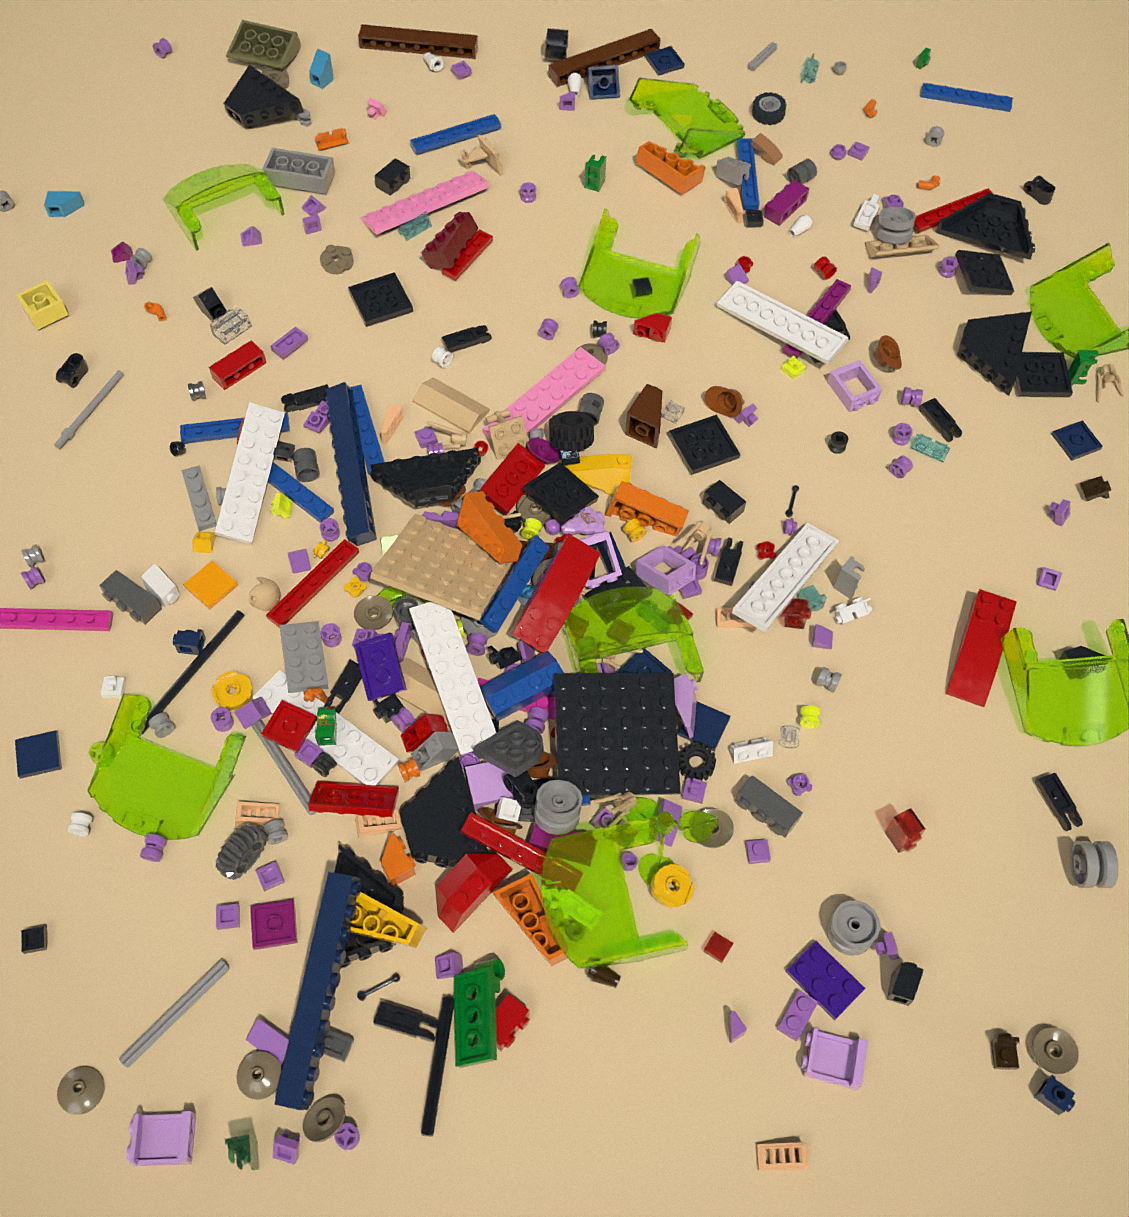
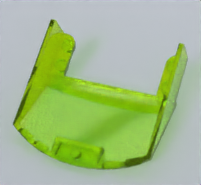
(690, 114)
(211, 185)
(610, 275)
(1070, 311)
(626, 622)
(1071, 698)
(154, 786)
(590, 900)

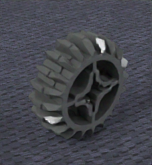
(241, 851)

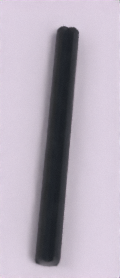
(437, 1067)

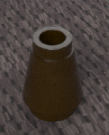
(604, 975)

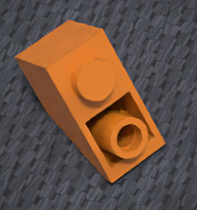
(396, 863)

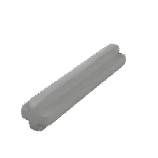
(762, 56)

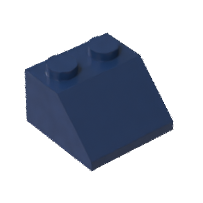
(603, 82)

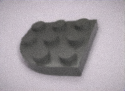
(512, 748)

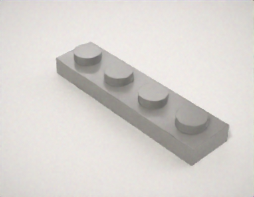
(199, 498)

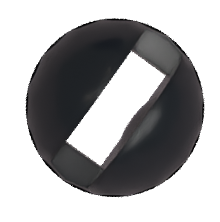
(173, 448)

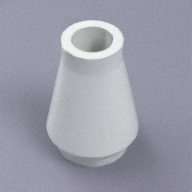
(434, 61)
(575, 83)
(801, 225)

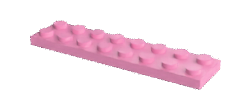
(428, 200)
(554, 390)

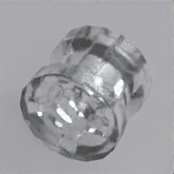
(789, 736)

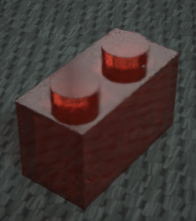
(905, 831)

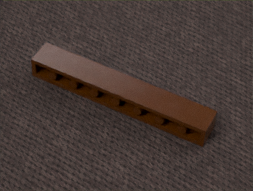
(418, 41)
(610, 54)

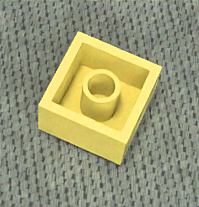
(42, 305)

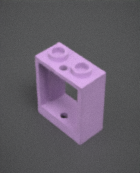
(850, 372)
(609, 577)
(670, 583)

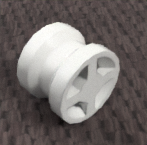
(442, 356)
(79, 824)

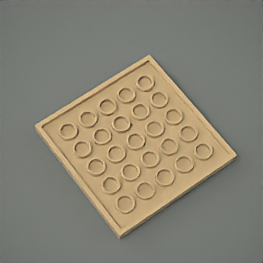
(442, 567)

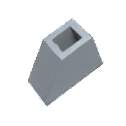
(435, 750)

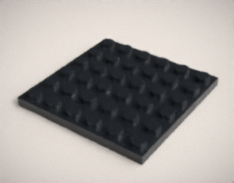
(617, 733)

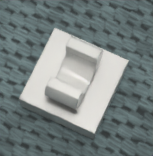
(113, 687)
(508, 809)

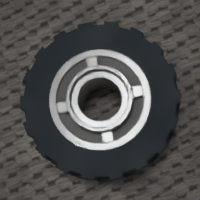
(769, 108)

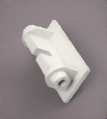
(844, 612)
(756, 750)

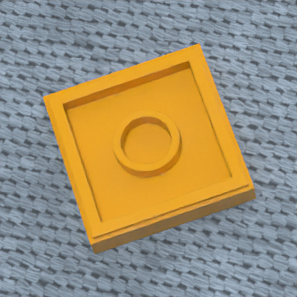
(210, 584)

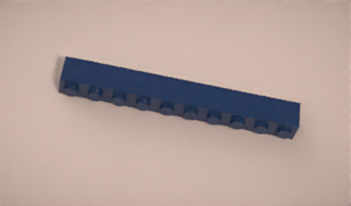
(350, 465)
(318, 992)

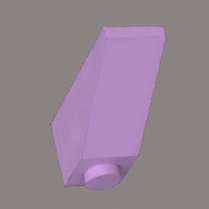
(686, 701)

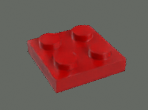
(289, 726)

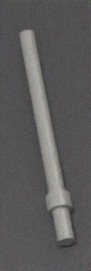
(68, 432)

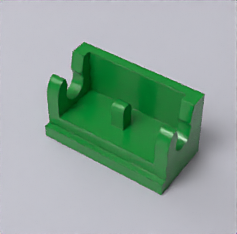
(595, 173)
(1081, 365)

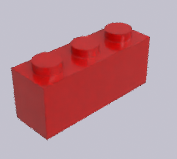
(237, 365)

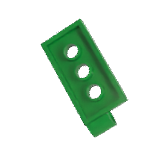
(486, 981)

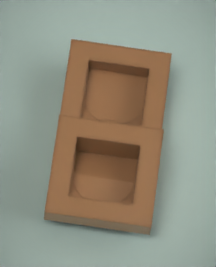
(768, 148)

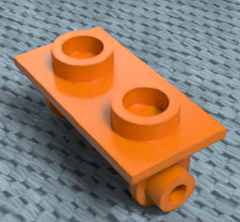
(326, 141)

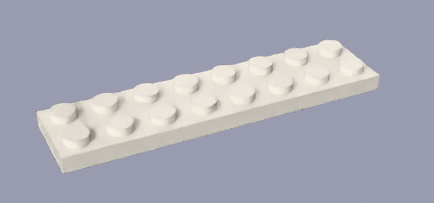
(782, 322)
(249, 473)
(785, 577)
(453, 675)
(353, 750)

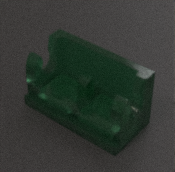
(245, 1150)

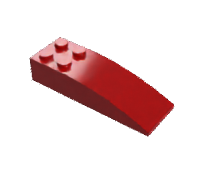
(555, 594)
(981, 648)

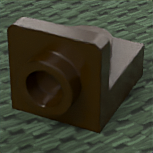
(1095, 488)
(1005, 1052)

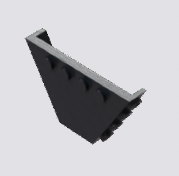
(259, 100)
(991, 223)
(995, 347)
(429, 477)
(436, 818)
(376, 887)

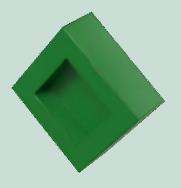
(923, 58)

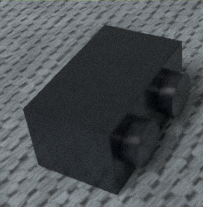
(392, 176)
(724, 501)

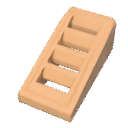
(733, 203)
(392, 419)
(730, 623)
(255, 806)
(372, 830)
(801, 1165)

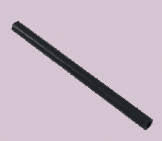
(194, 666)

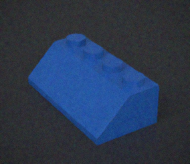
(521, 686)

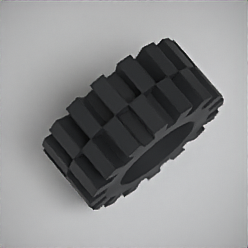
(699, 751)

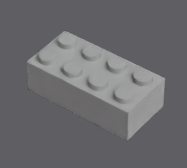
(299, 170)

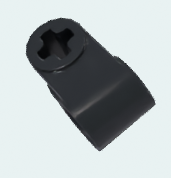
(1041, 190)
(73, 369)
(522, 789)

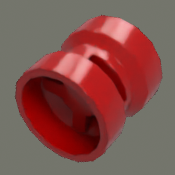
(825, 267)

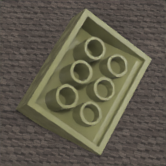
(264, 45)

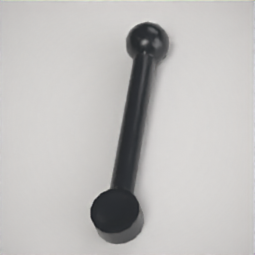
(789, 513)
(362, 995)

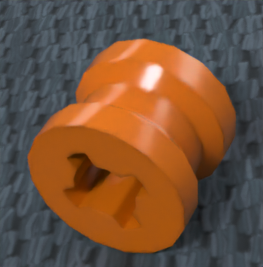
(409, 770)

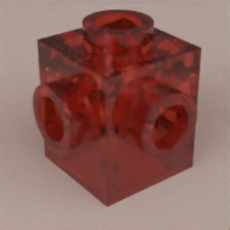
(796, 613)

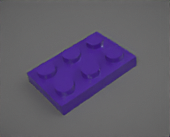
(380, 667)
(825, 980)

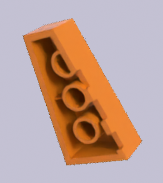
(669, 168)
(649, 509)
(487, 528)
(525, 906)

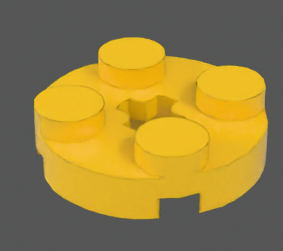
(237, 681)
(662, 892)

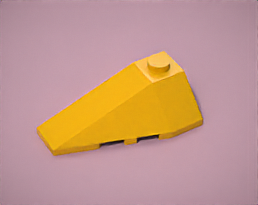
(603, 471)

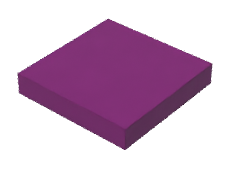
(273, 924)

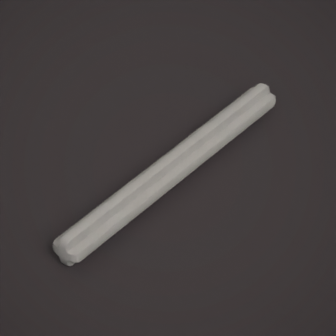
(285, 767)
(173, 1014)

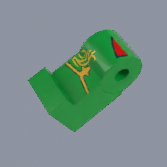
(326, 726)

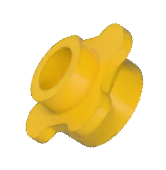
(321, 549)
(355, 592)

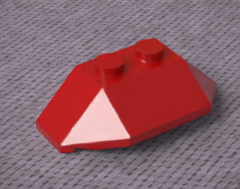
(469, 886)

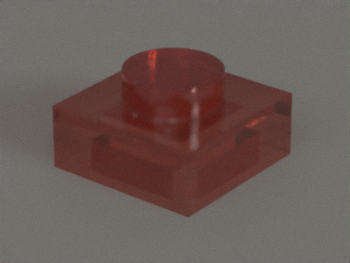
(718, 947)

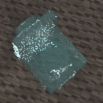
(814, 599)

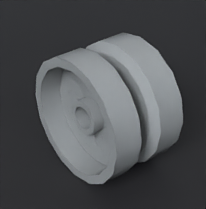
(896, 225)
(558, 807)
(1094, 864)
(853, 927)

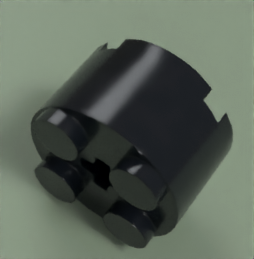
(556, 44)

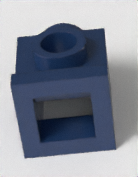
(189, 641)
(1048, 1096)

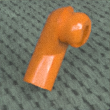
(869, 108)
(929, 185)
(155, 308)
(310, 693)

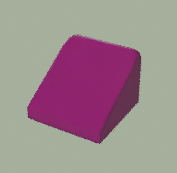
(121, 252)

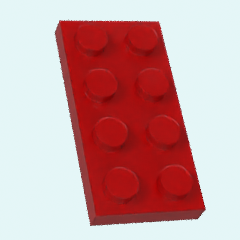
(507, 481)
(354, 799)

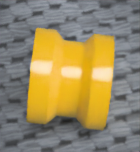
(635, 530)

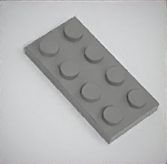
(303, 656)

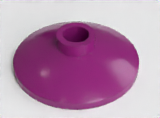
(543, 450)

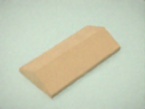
(917, 244)
(450, 405)
(421, 689)

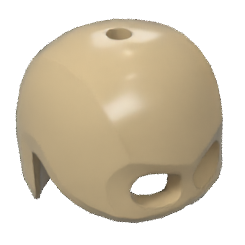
(266, 594)

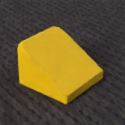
(203, 542)

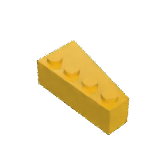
(384, 923)

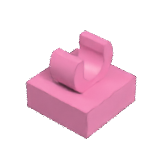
(376, 108)

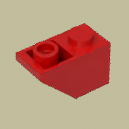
(653, 327)
(422, 730)
(509, 1019)

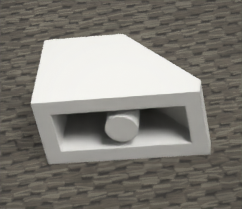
(160, 586)

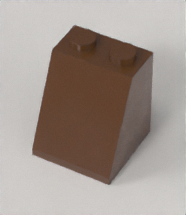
(644, 416)

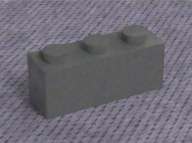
(130, 597)
(768, 806)

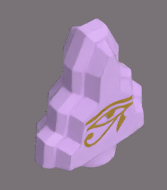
(585, 522)

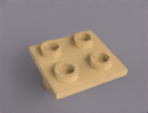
(485, 152)
(506, 432)

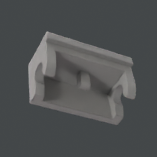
(732, 170)
(848, 579)

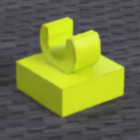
(793, 367)
(281, 505)

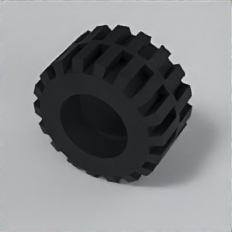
(571, 431)

